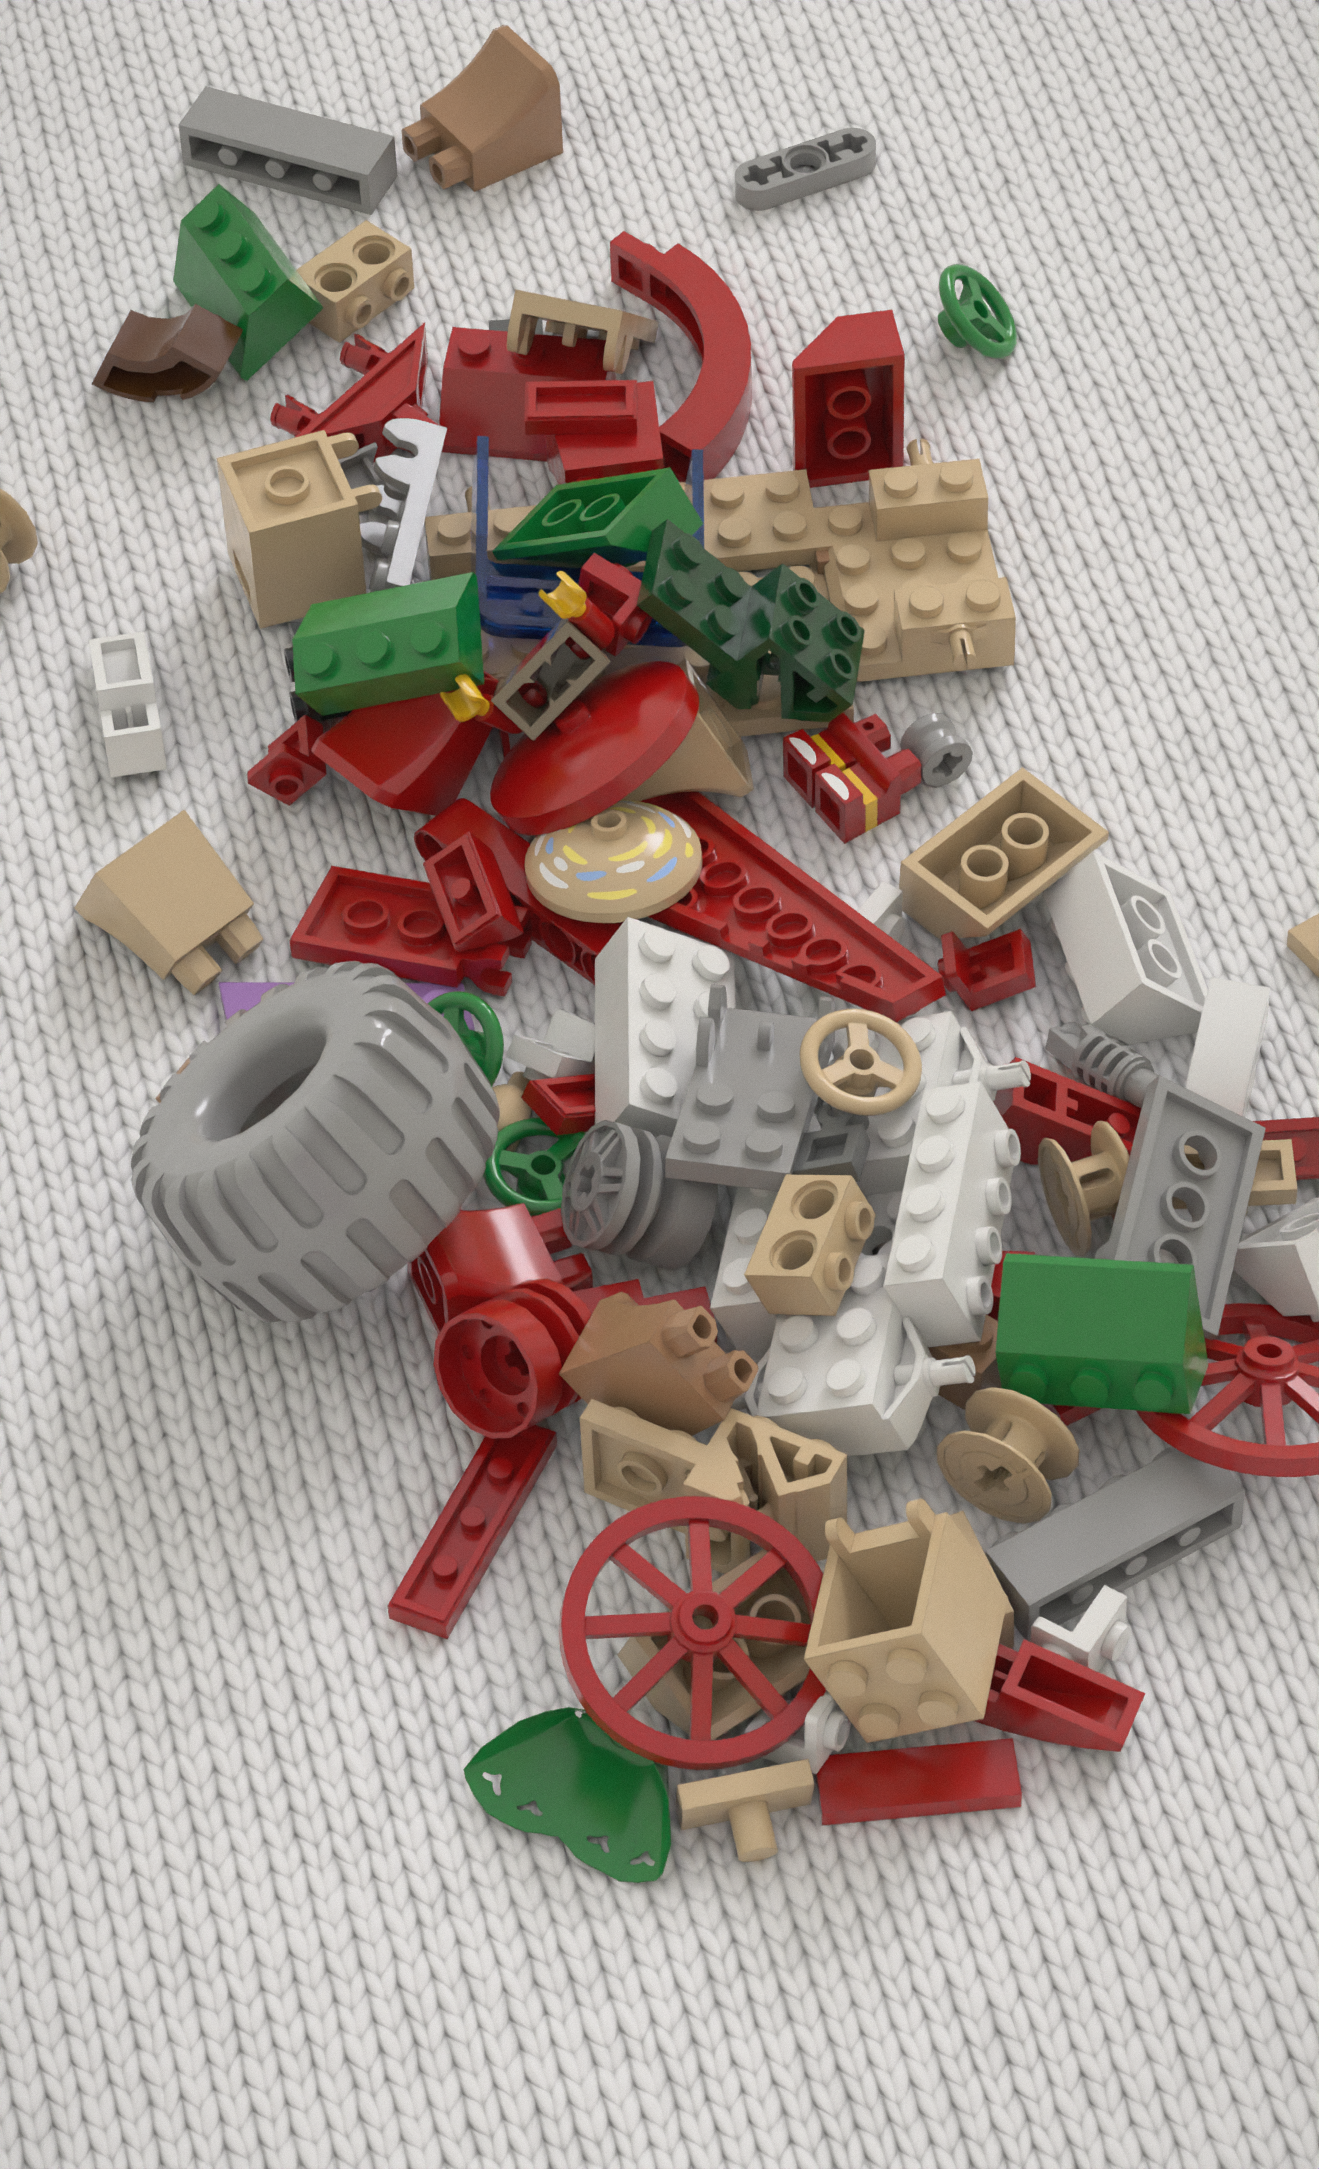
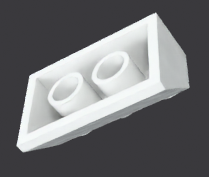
(1126, 952)
(1284, 1261)

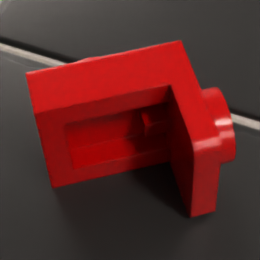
(616, 595)
(290, 764)
(988, 969)

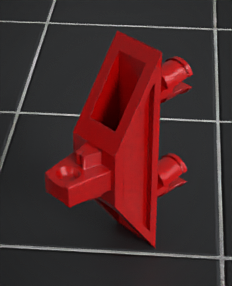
(387, 391)

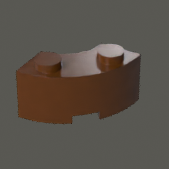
(167, 355)

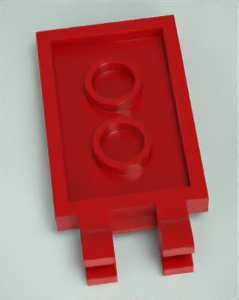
(399, 928)

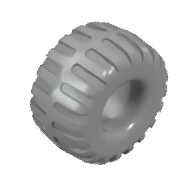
(316, 1143)

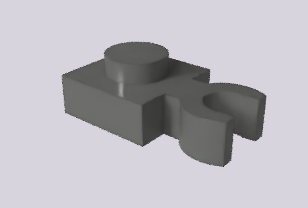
(836, 1148)

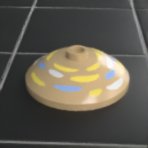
(615, 864)

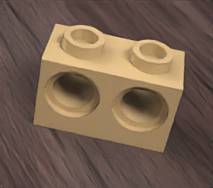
(358, 279)
(810, 1245)

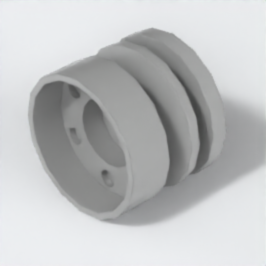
(624, 1204)

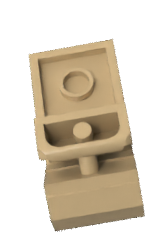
(745, 1462)

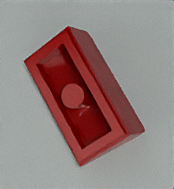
(472, 894)

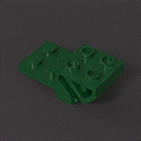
(736, 625)

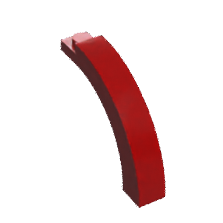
(713, 321)

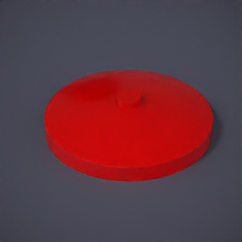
(596, 748)

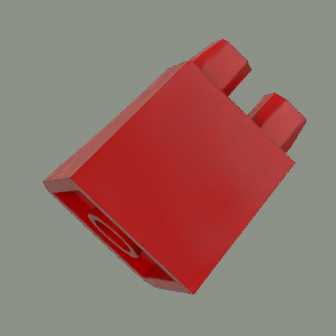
(608, 455)
(407, 751)
(492, 1253)

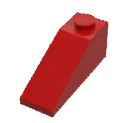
(1063, 1112)

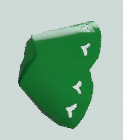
(582, 1788)

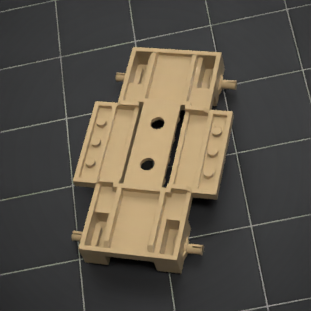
(904, 565)

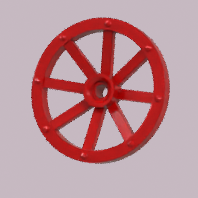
(1263, 1375)
(685, 1638)

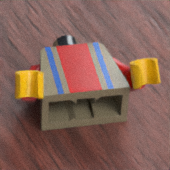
(548, 674)

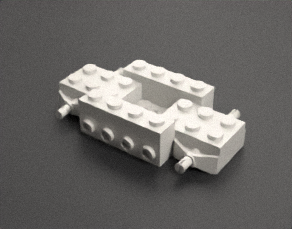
(940, 1202)

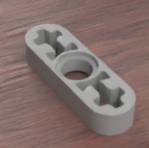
(773, 182)

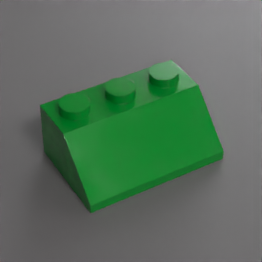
(241, 274)
(599, 517)
(389, 645)
(1101, 1333)

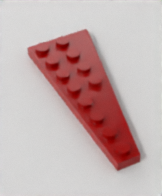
(788, 921)

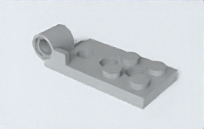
(1214, 1196)

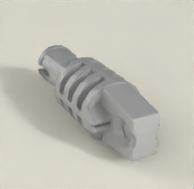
(1102, 1061)

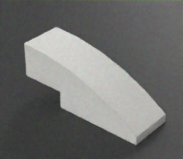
(127, 704)
(1229, 1043)

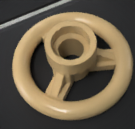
(859, 1072)

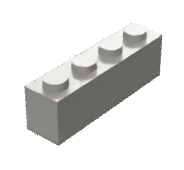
(288, 150)
(1115, 1537)

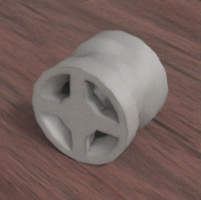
(938, 749)

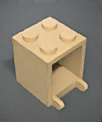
(294, 524)
(906, 1625)

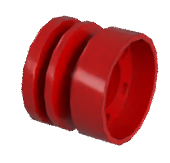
(506, 1356)

